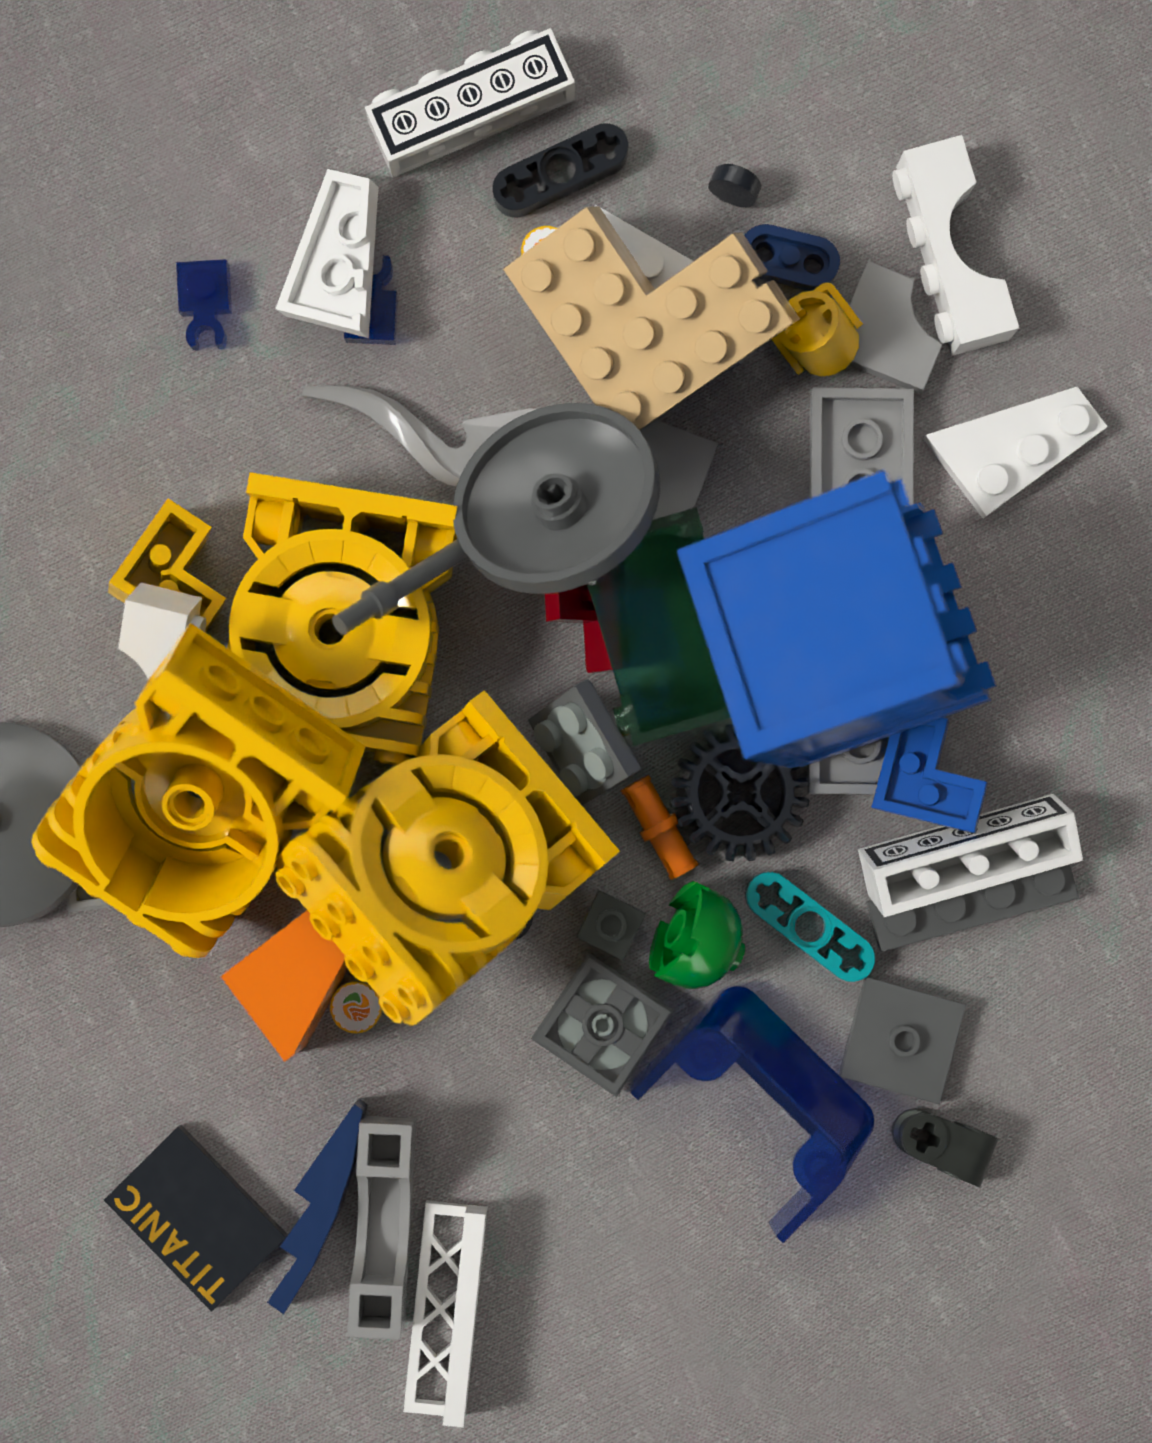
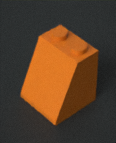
(288, 984)

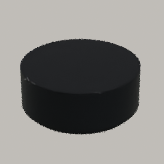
(735, 185)

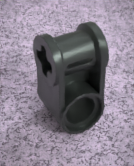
(950, 1146)

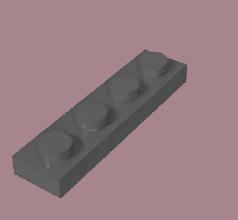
(973, 908)

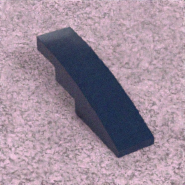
(325, 1189)

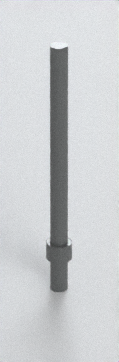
(384, 597)

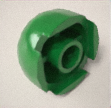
(699, 940)

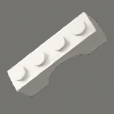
(971, 306)
(154, 622)

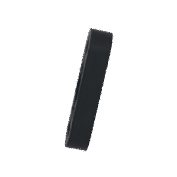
(522, 176)

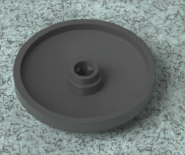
(556, 498)
(31, 779)

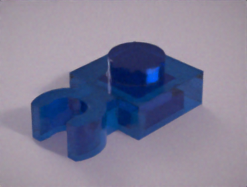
(204, 294)
(382, 312)

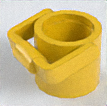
(824, 336)

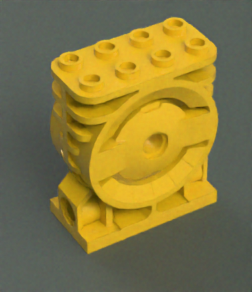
(393, 709)
(495, 816)
(183, 859)

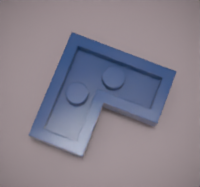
(918, 790)

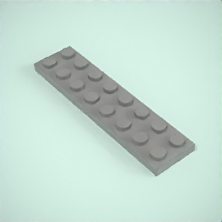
(852, 438)

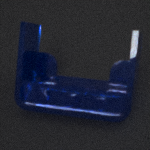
(747, 1031)

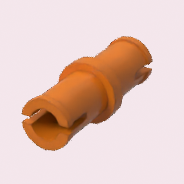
(659, 827)

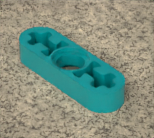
(831, 960)

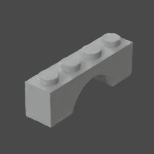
(383, 1227)

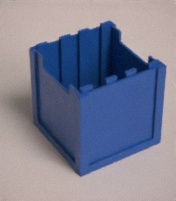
(835, 623)

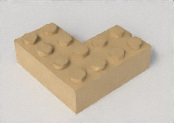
(641, 344)

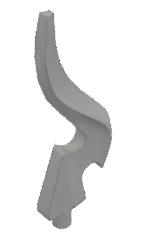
(426, 448)

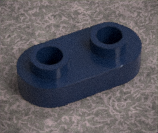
(790, 252)

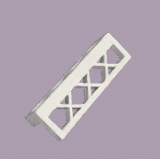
(464, 1317)

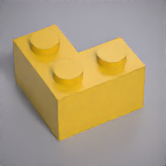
(164, 556)

